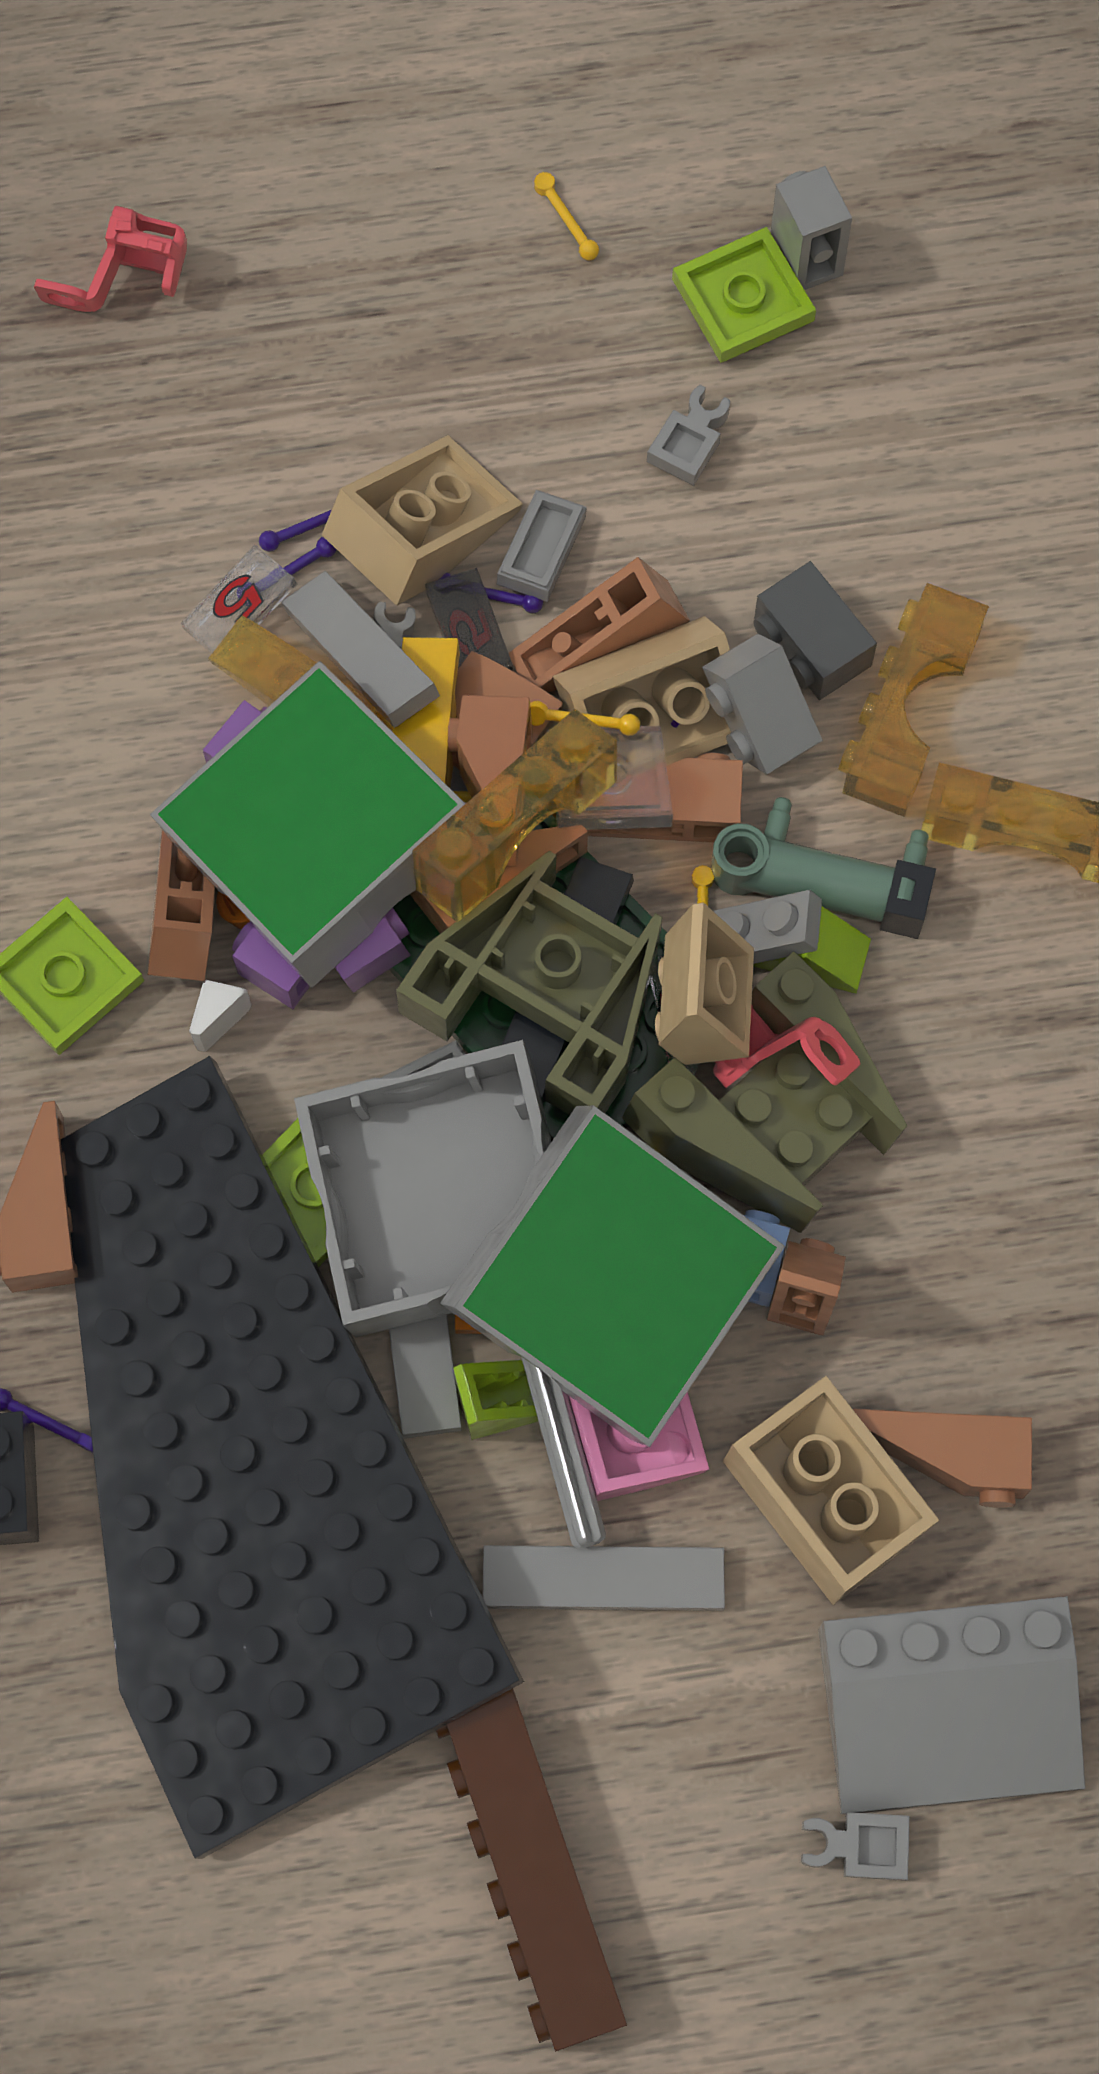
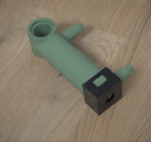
(844, 883)

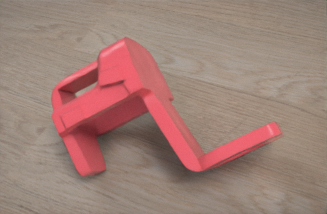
(125, 246)
(809, 1032)

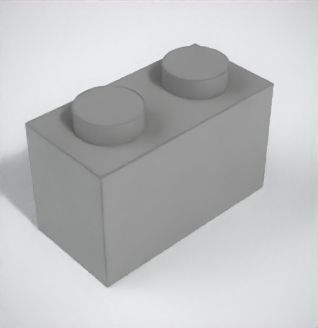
(811, 226)
(761, 704)

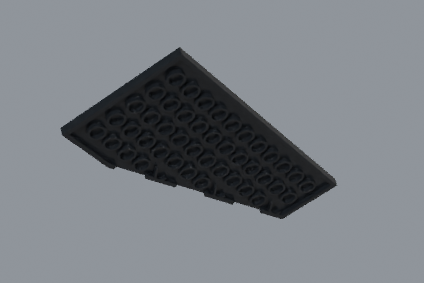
(259, 1512)

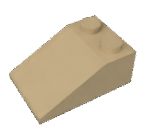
(418, 517)

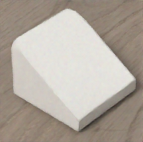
(216, 1012)

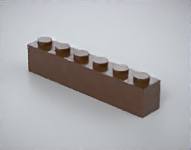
(534, 1875)

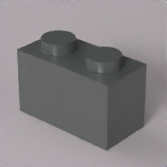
(815, 630)

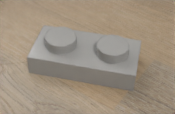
(777, 924)

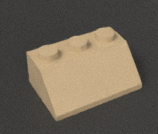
(658, 683)
(829, 1489)

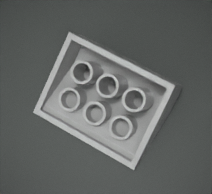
(953, 1704)

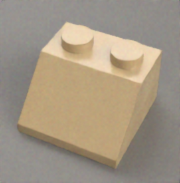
(705, 989)

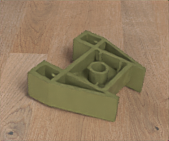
(552, 967)
(781, 1117)

